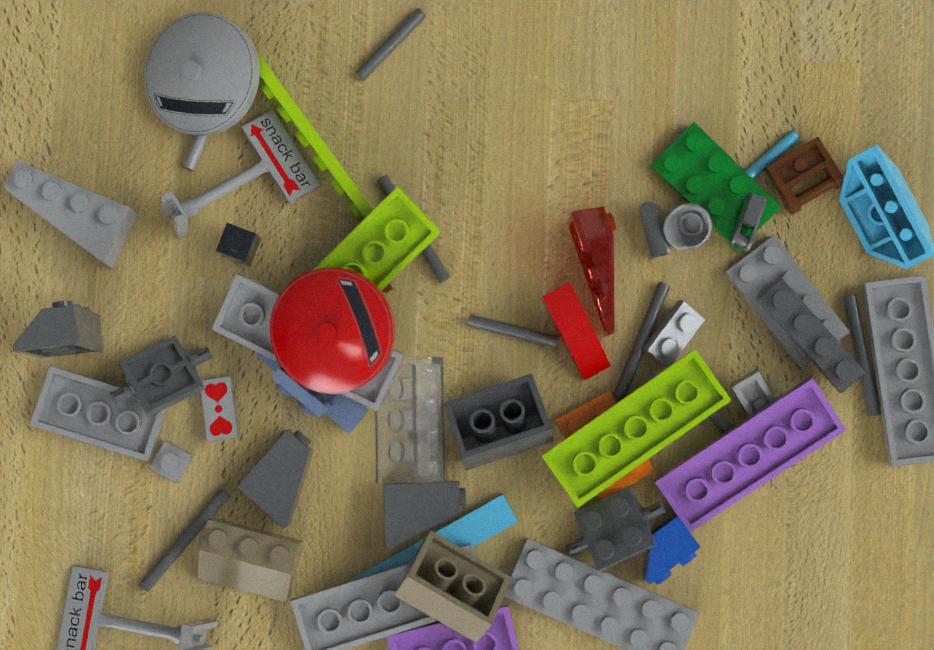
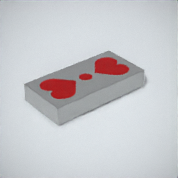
(219, 409)

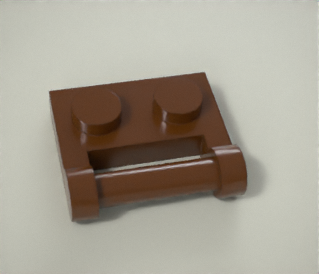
(798, 167)

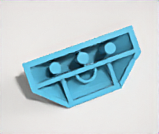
(884, 210)

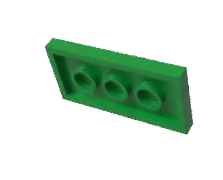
(712, 179)

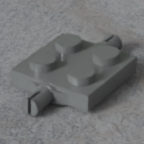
(161, 376)
(615, 529)

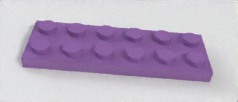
(750, 454)

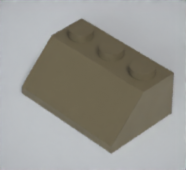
(248, 559)
(453, 587)

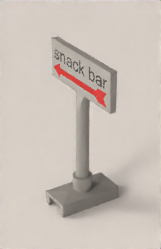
(277, 156)
(84, 617)

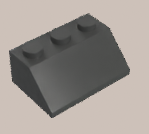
(61, 332)
(499, 422)

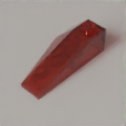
(594, 244)

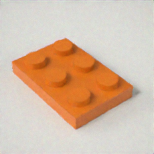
(584, 414)

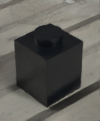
(238, 244)

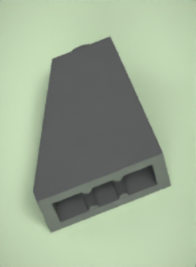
(279, 477)
(418, 507)

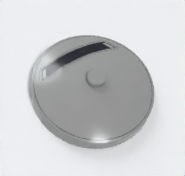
(202, 74)

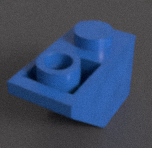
(673, 547)

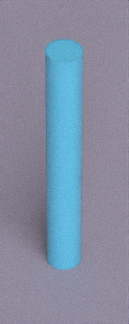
(772, 154)

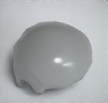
(687, 226)

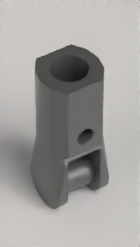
(749, 217)
(654, 230)

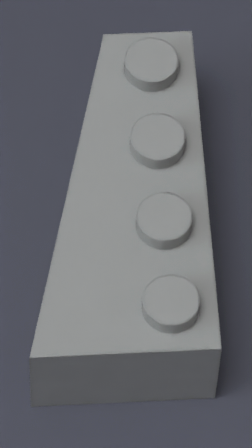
(82, 215)

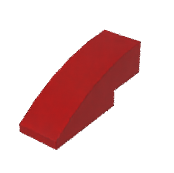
(575, 331)

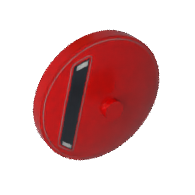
(332, 330)

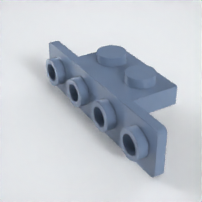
(338, 407)

